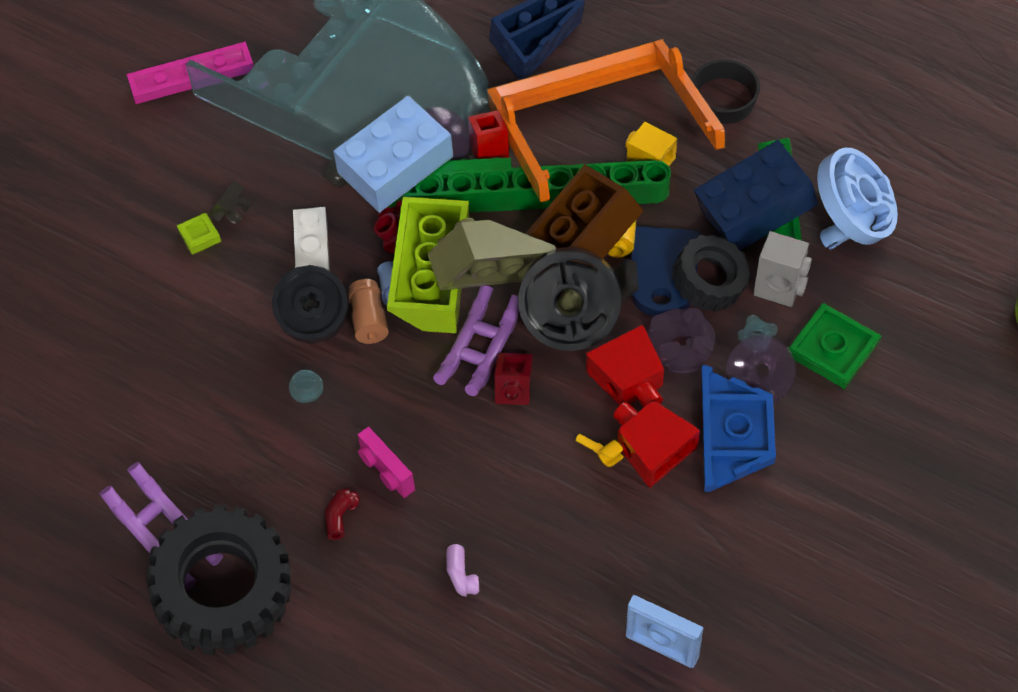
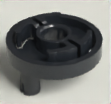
(598, 290)

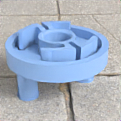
(854, 197)

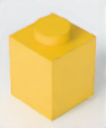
(651, 144)

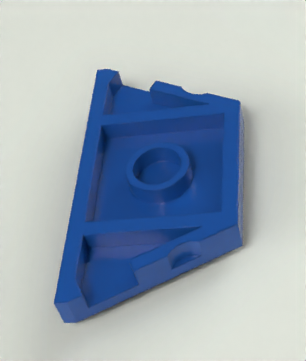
(735, 429)

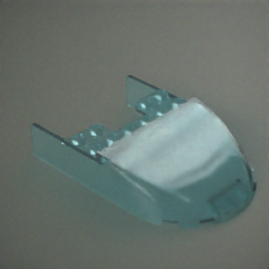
(353, 74)

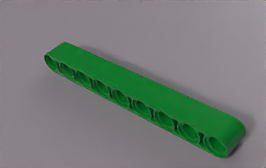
(510, 189)

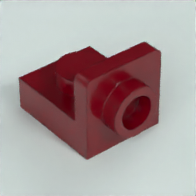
(513, 378)

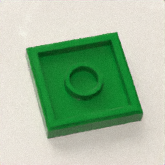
(834, 345)

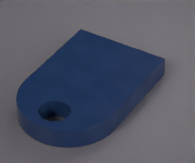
(654, 254)

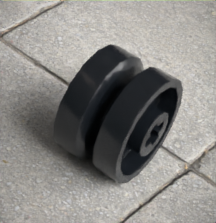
(308, 284)

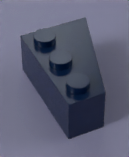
(533, 32)

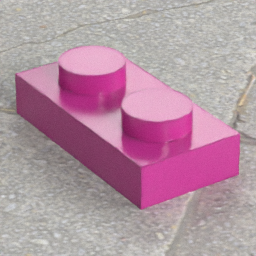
(392, 470)

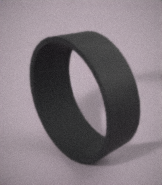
(731, 70)

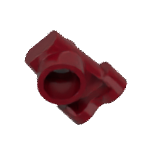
(387, 226)

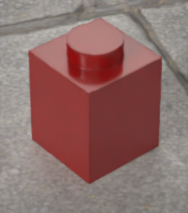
(488, 135)

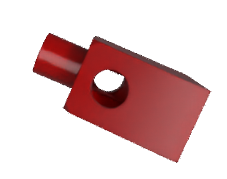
(628, 368)
(654, 439)

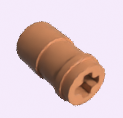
(367, 314)

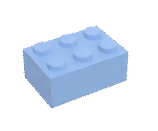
(393, 153)

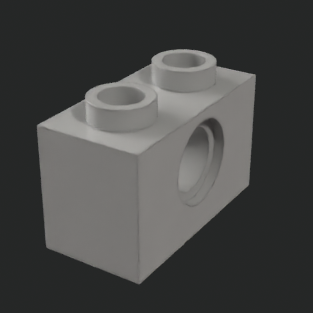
(782, 269)

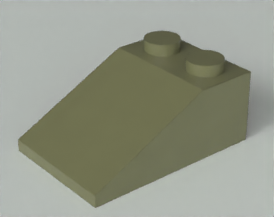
(483, 255)

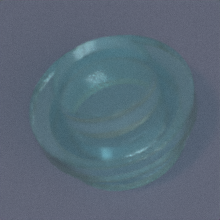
(306, 386)

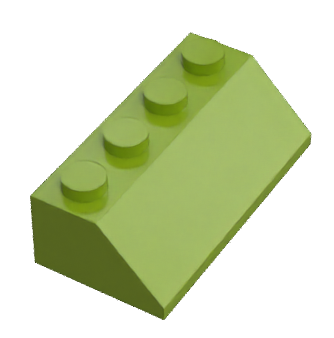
(413, 285)

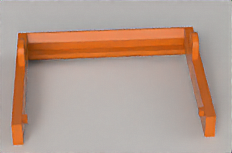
(591, 75)

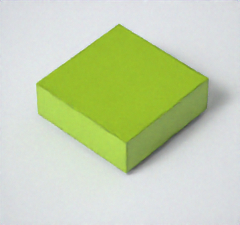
(199, 233)

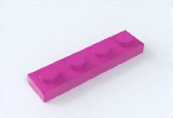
(174, 77)

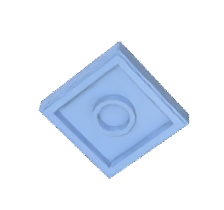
(663, 631)

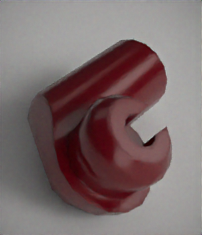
(334, 512)

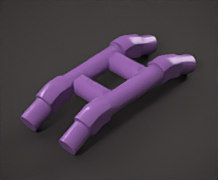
(472, 325)
(137, 523)

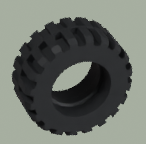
(208, 535)

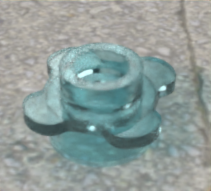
(755, 324)

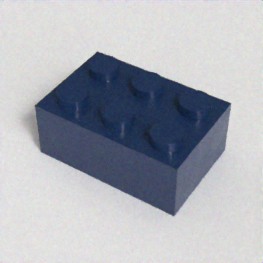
(756, 196)

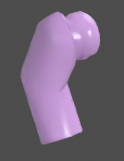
(456, 570)

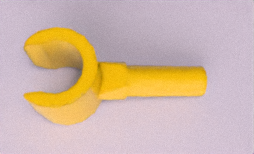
(608, 454)

